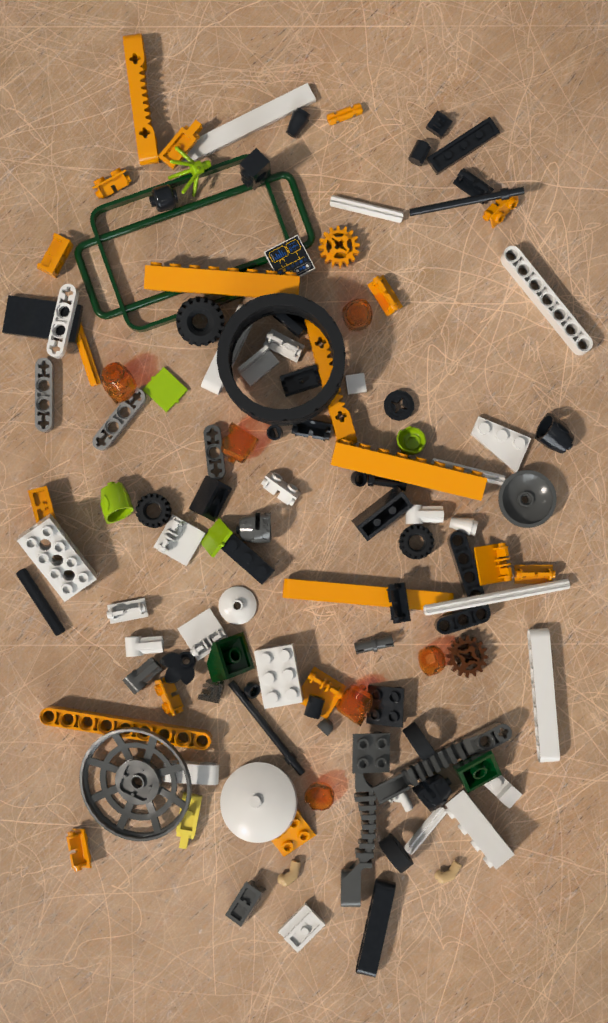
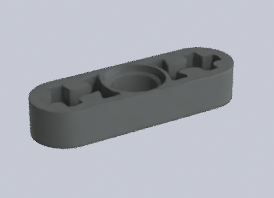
(218, 437)

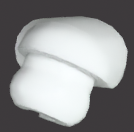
(404, 800)

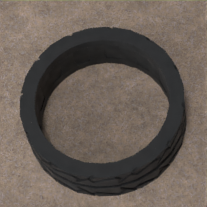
(280, 304)

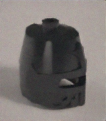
(558, 437)
(433, 791)

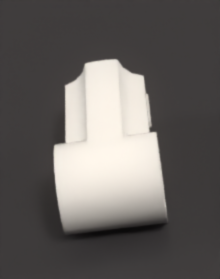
(424, 514)
(143, 645)

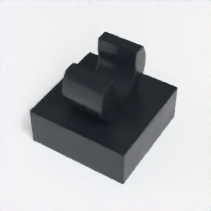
(439, 124)

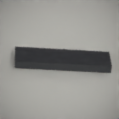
(463, 145)

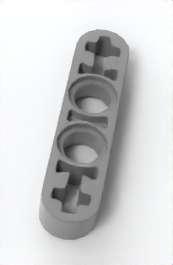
(42, 395)
(122, 421)

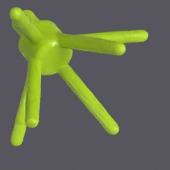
(196, 169)

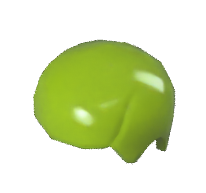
(411, 440)

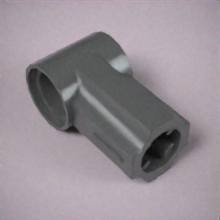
(138, 678)

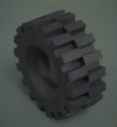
(205, 335)

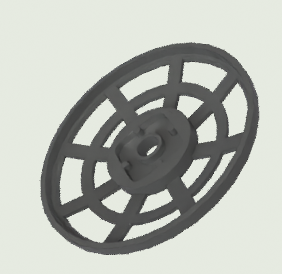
(131, 791)

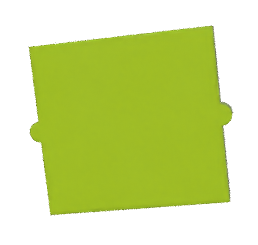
(165, 389)
(216, 537)

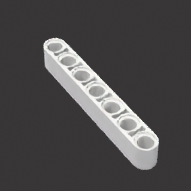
(545, 291)
(543, 695)

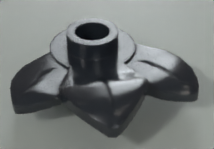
(177, 669)

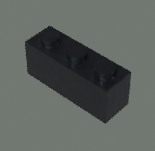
(382, 513)
(247, 559)

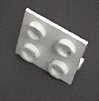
(179, 540)
(201, 633)

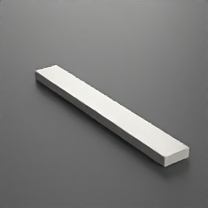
(251, 122)

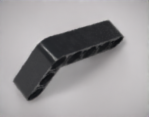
(467, 588)

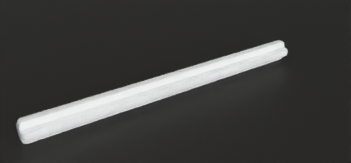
(495, 597)

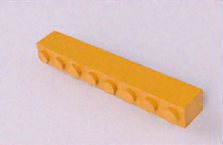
(218, 282)
(408, 470)

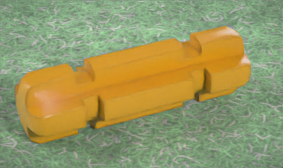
(344, 114)

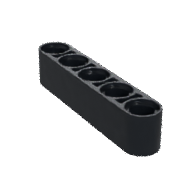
(375, 927)

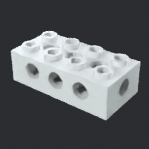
(54, 569)

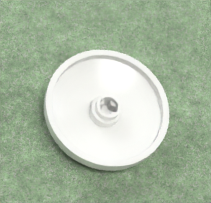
(258, 802)

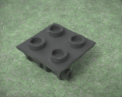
(371, 753)

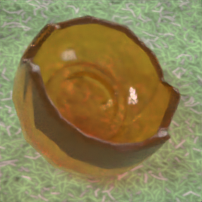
(431, 660)
(319, 796)

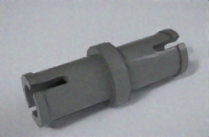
(374, 644)

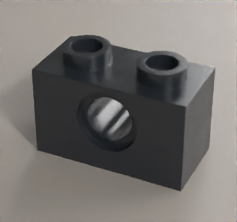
(254, 169)

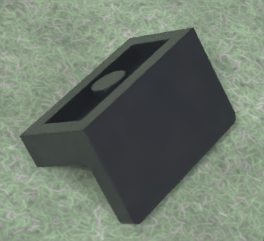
(293, 323)
(210, 498)

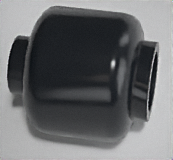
(163, 198)

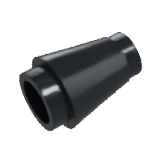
(297, 122)

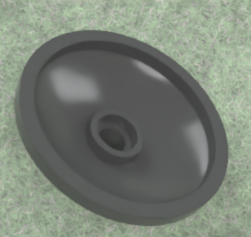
(540, 497)

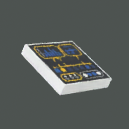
(290, 257)

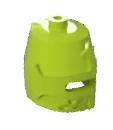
(115, 498)

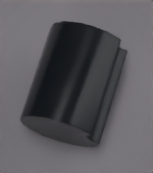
(419, 153)
(314, 707)

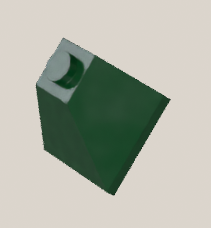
(229, 658)
(477, 770)

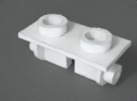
(284, 345)
(288, 492)
(127, 611)

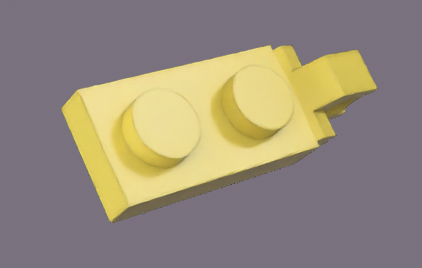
(187, 827)

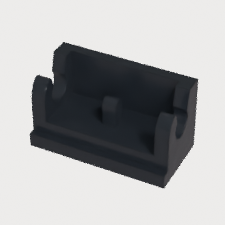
(300, 380)

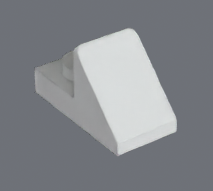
(503, 791)

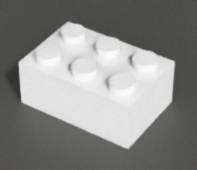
(279, 676)

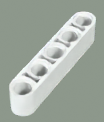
(212, 380)

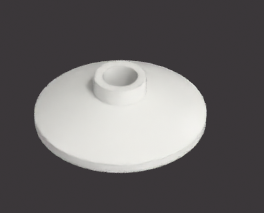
(245, 598)

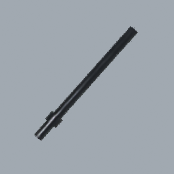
(503, 194)
(289, 756)

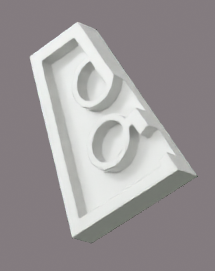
(501, 441)

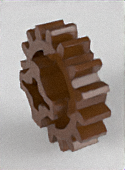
(470, 647)

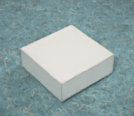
(355, 383)

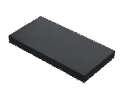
(34, 318)

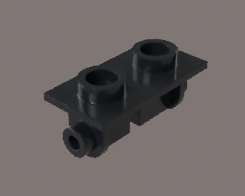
(471, 184)
(314, 428)
(398, 596)

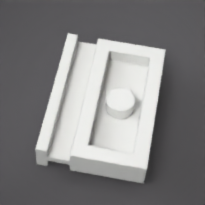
(301, 927)

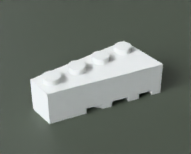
(479, 829)

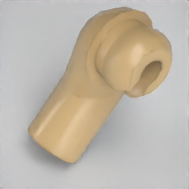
(292, 875)
(447, 876)

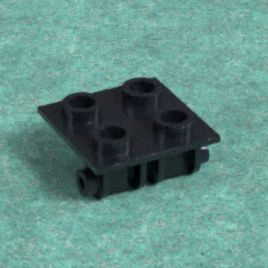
(387, 706)

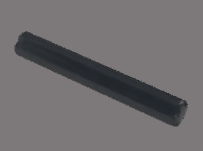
(40, 601)

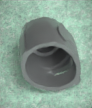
(255, 528)

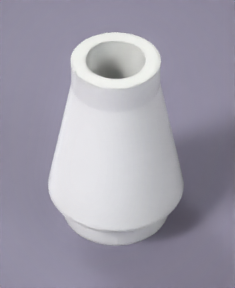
(465, 525)

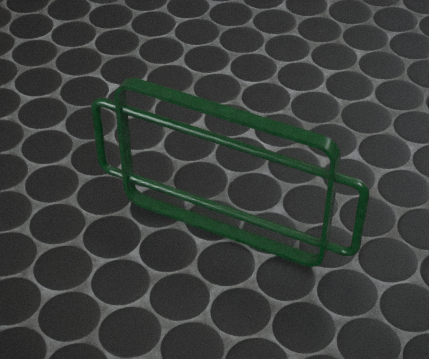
(98, 239)

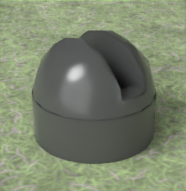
(325, 726)

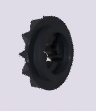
(407, 403)

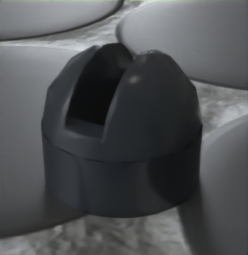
(271, 433)
(358, 478)
(255, 692)

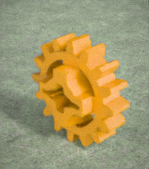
(344, 252)

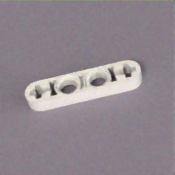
(66, 321)

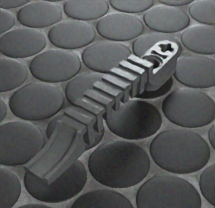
(449, 754)
(352, 876)

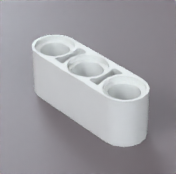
(201, 773)

